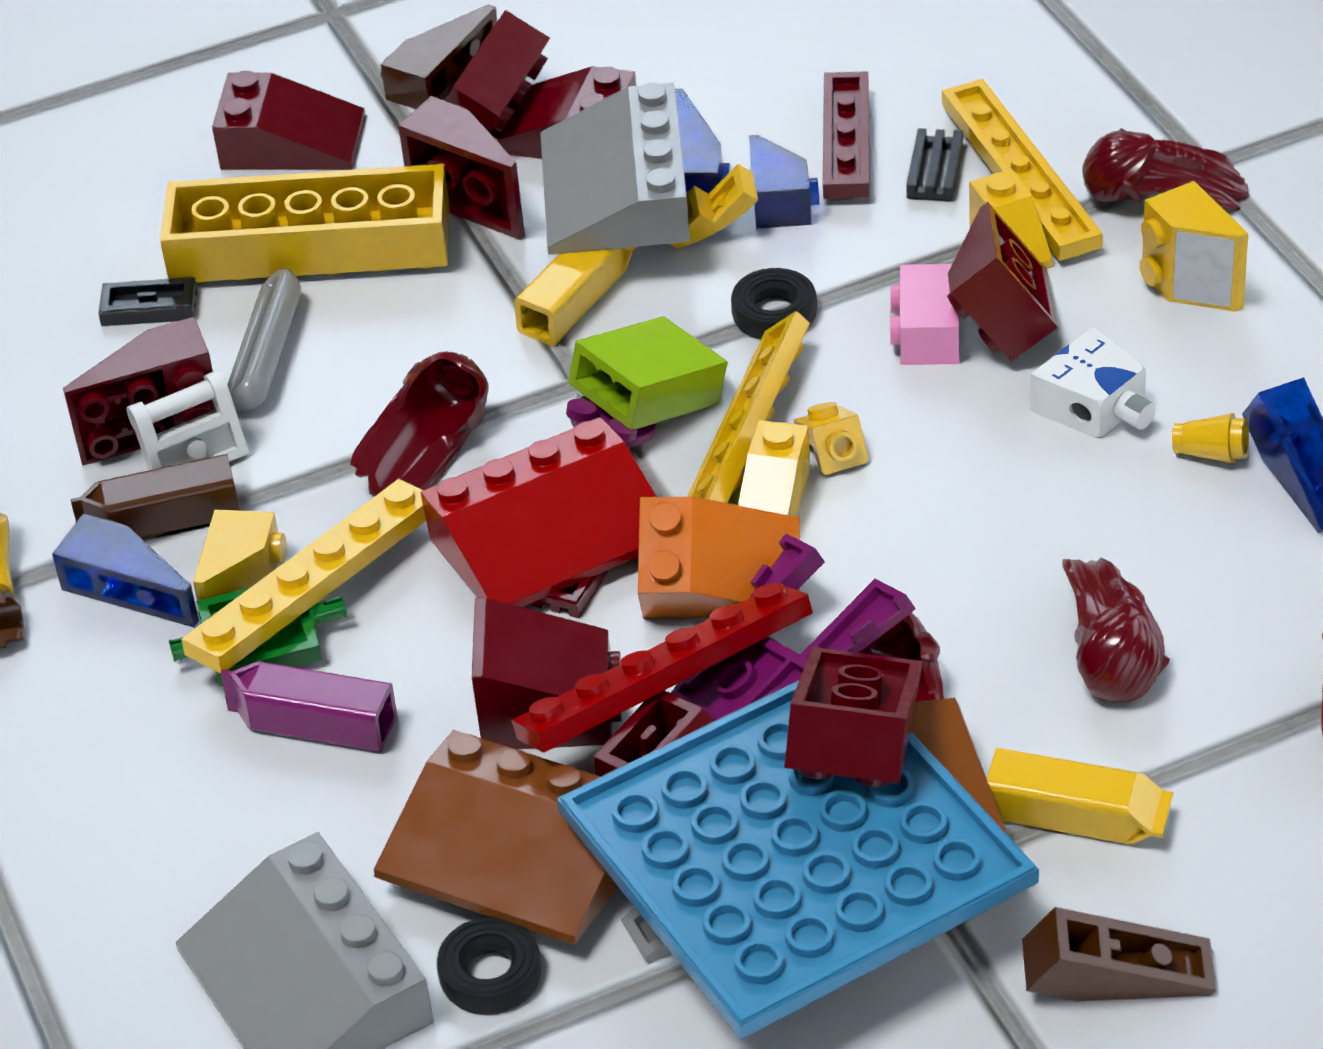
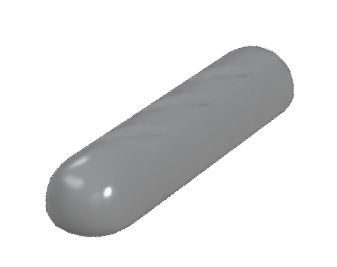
(264, 340)

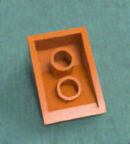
(703, 553)

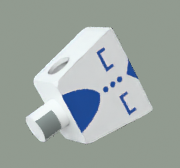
(1092, 387)

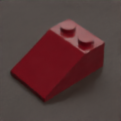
(555, 101)
(283, 125)
(477, 168)
(1001, 286)
(852, 716)

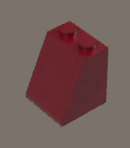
(528, 658)

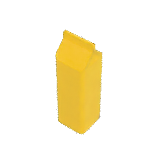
(567, 292)
(1077, 797)

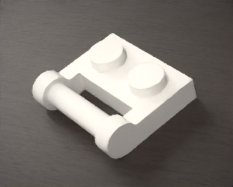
(196, 439)

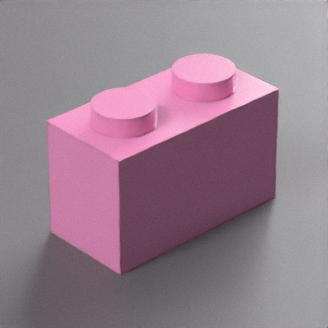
(927, 320)

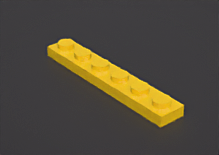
(1007, 147)
(752, 402)
(306, 578)

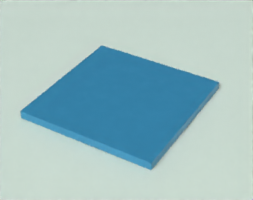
(787, 879)

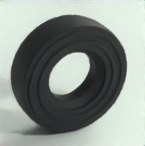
(770, 284)
(492, 994)

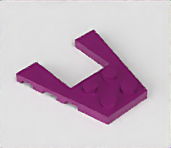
(772, 666)

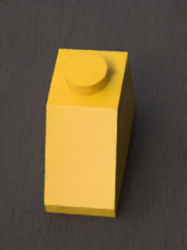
(1015, 205)
(238, 552)

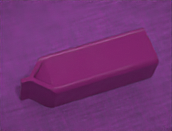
(312, 704)

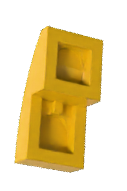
(721, 206)

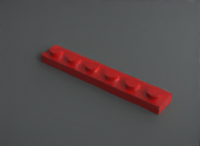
(652, 671)

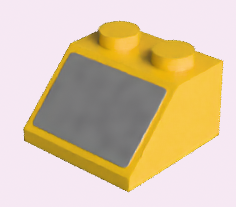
(1193, 249)

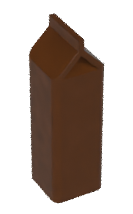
(163, 497)

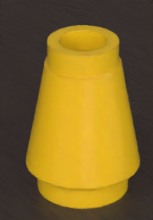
(1213, 438)

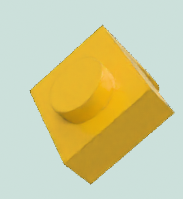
(835, 437)

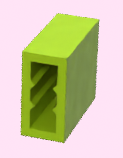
(647, 372)

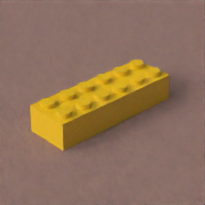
(306, 223)

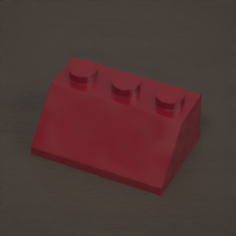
(499, 71)

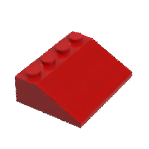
(541, 515)

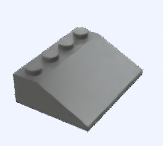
(616, 174)
(305, 959)

